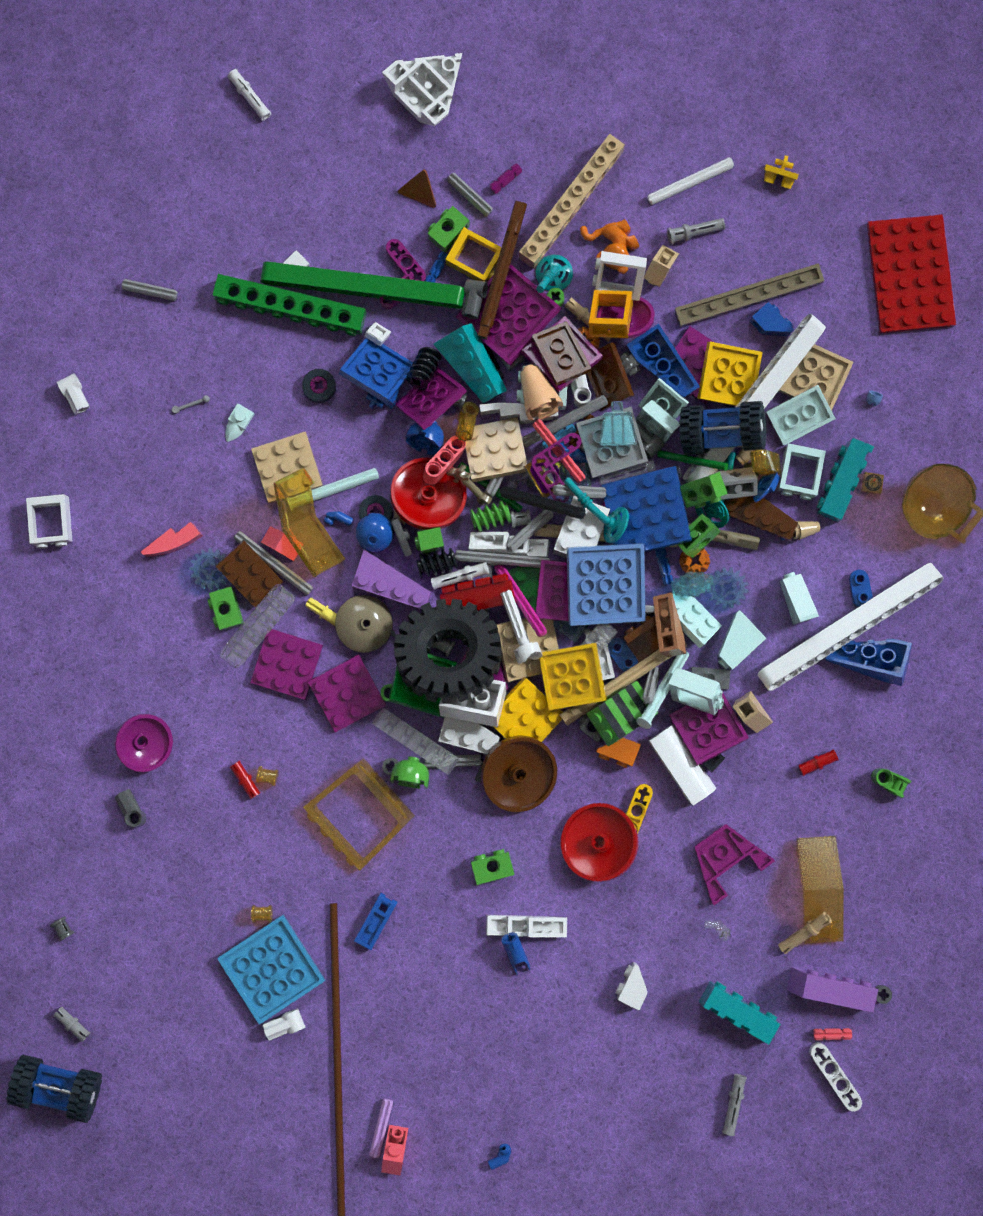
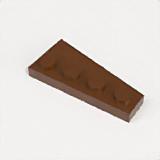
(762, 516)

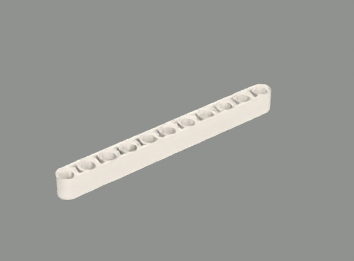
(768, 383)
(850, 626)

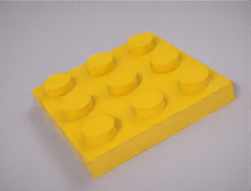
(728, 373)
(572, 676)
(527, 713)

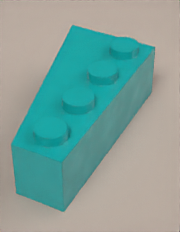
(472, 362)
(739, 1012)

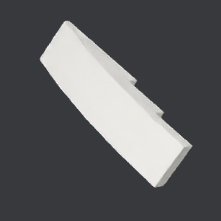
(511, 410)
(496, 543)
(526, 925)

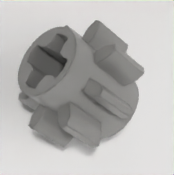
(630, 363)

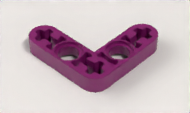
(393, 255)
(550, 460)

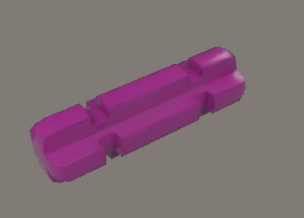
(505, 178)

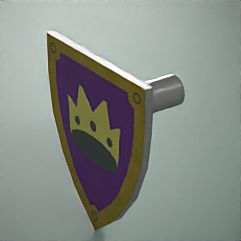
(535, 480)

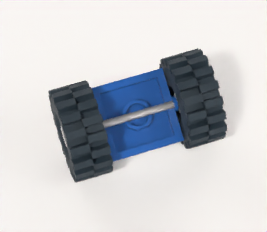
(723, 428)
(54, 1088)

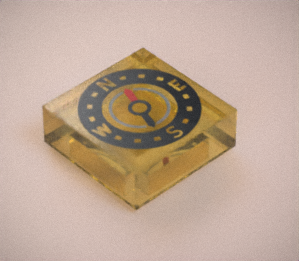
(872, 483)

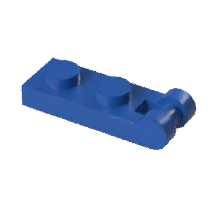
(375, 922)

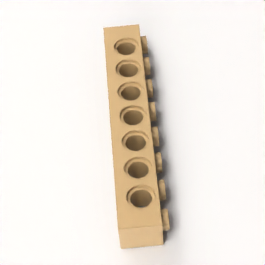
(571, 201)

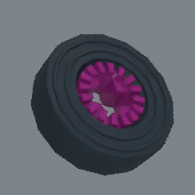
(318, 376)
(375, 501)

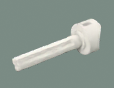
(526, 649)

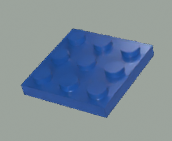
(376, 370)

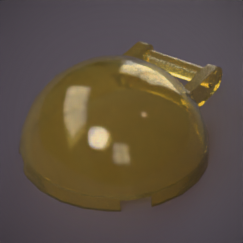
(940, 502)

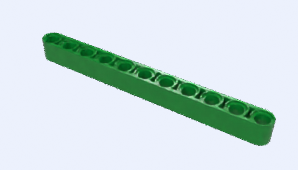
(362, 285)

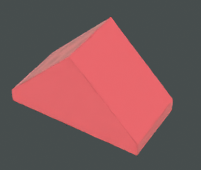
(279, 542)

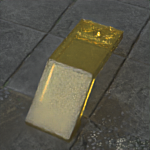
(302, 525)
(822, 885)

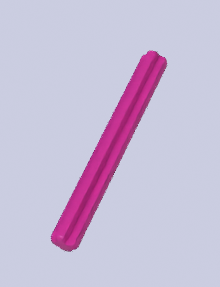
(523, 604)

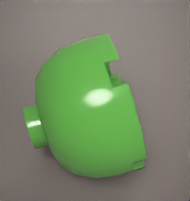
(410, 773)

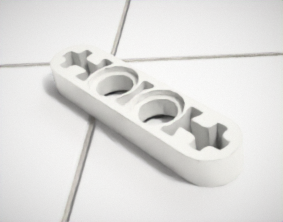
(837, 1075)

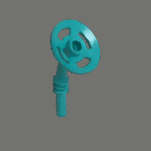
(546, 278)
(717, 509)
(611, 523)

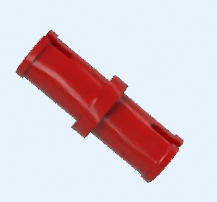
(818, 762)
(245, 779)

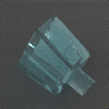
(617, 427)

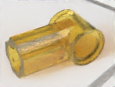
(466, 421)

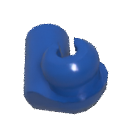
(338, 516)
(502, 1157)

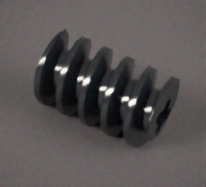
(423, 367)
(436, 562)

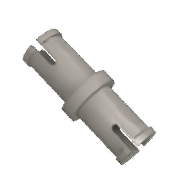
(71, 1024)

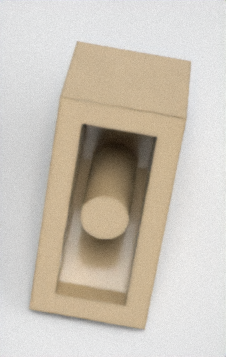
(660, 265)

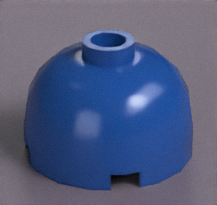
(429, 439)
(374, 532)

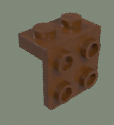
(642, 640)

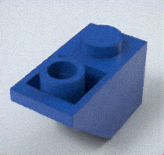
(770, 322)

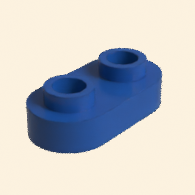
(858, 588)
(621, 655)

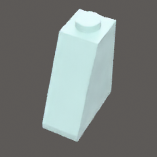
(798, 598)
(739, 641)

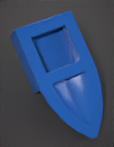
(766, 485)

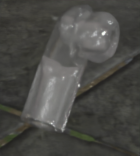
(720, 927)

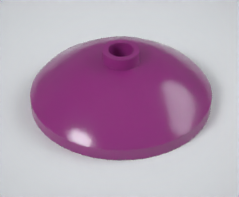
(641, 317)
(155, 745)

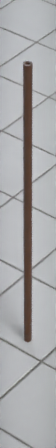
(337, 1060)

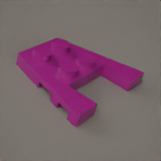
(721, 852)

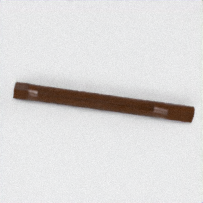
(502, 269)

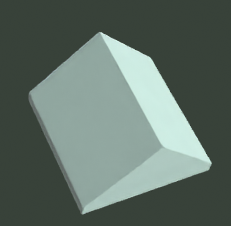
(666, 398)
(658, 421)

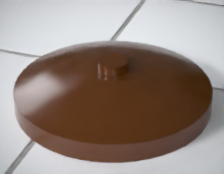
(519, 773)

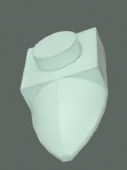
(238, 422)

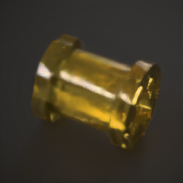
(267, 776)
(261, 913)

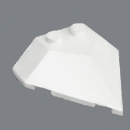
(424, 85)

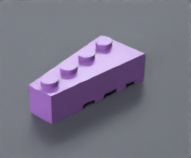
(386, 582)
(832, 990)

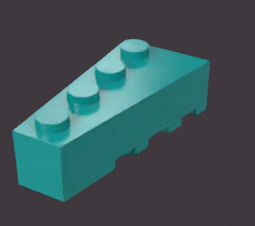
(844, 479)

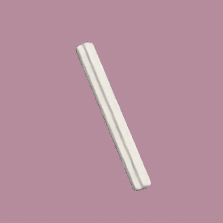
(690, 181)

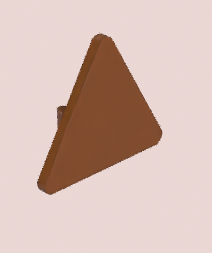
(419, 189)

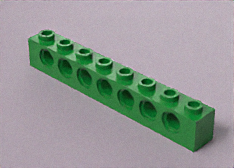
(226, 284)

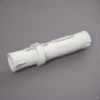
(243, 87)
(439, 582)

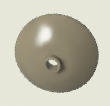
(350, 623)

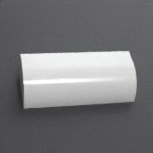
(678, 761)

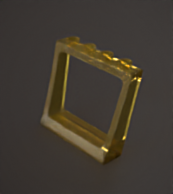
(382, 793)

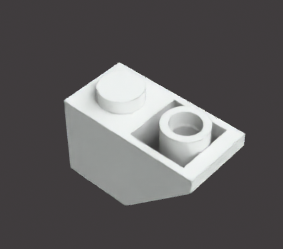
(633, 989)

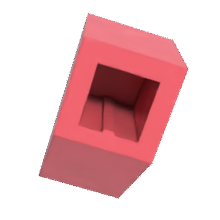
(394, 1150)

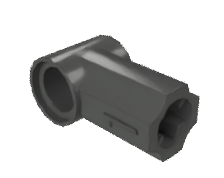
(474, 293)
(651, 442)
(129, 807)

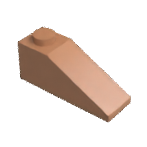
(668, 626)

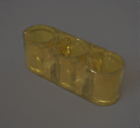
(765, 462)

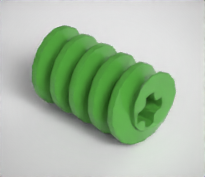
(490, 516)

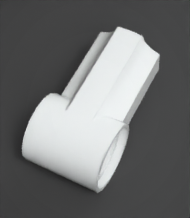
(579, 387)
(72, 391)
(288, 1023)

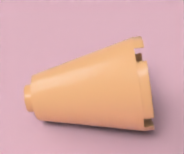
(538, 394)

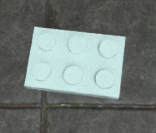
(800, 415)
(695, 620)

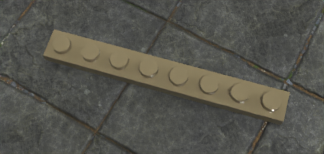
(749, 295)

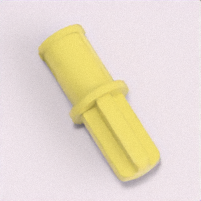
(321, 610)

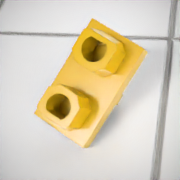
(771, 172)

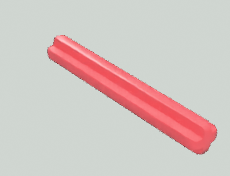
(567, 461)

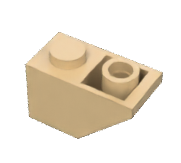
(752, 712)

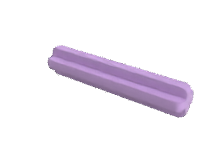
(381, 1128)

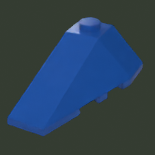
(661, 358)
(876, 659)

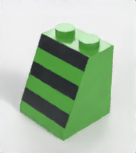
(619, 713)

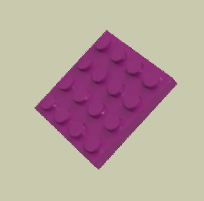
(518, 316)

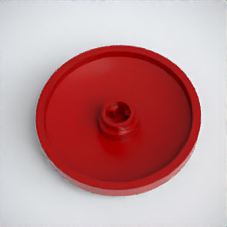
(425, 504)
(599, 842)

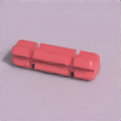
(832, 1034)

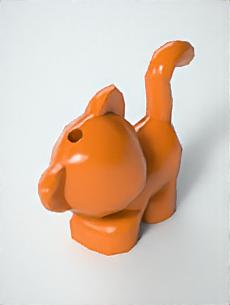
(617, 234)

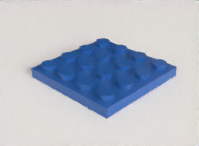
(654, 509)

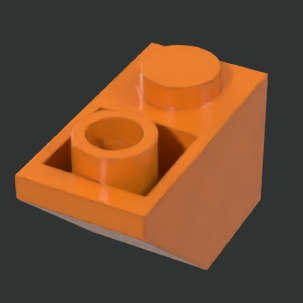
(623, 751)

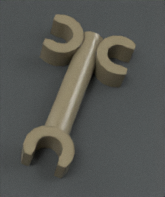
(463, 476)

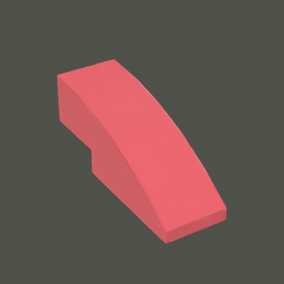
(173, 541)

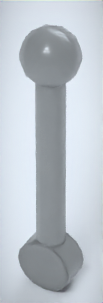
(175, 409)

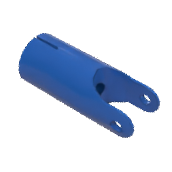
(514, 950)

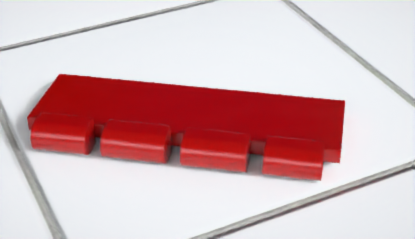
(484, 595)

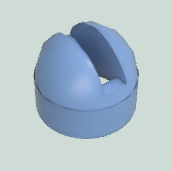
(874, 397)

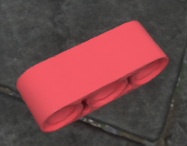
(440, 467)

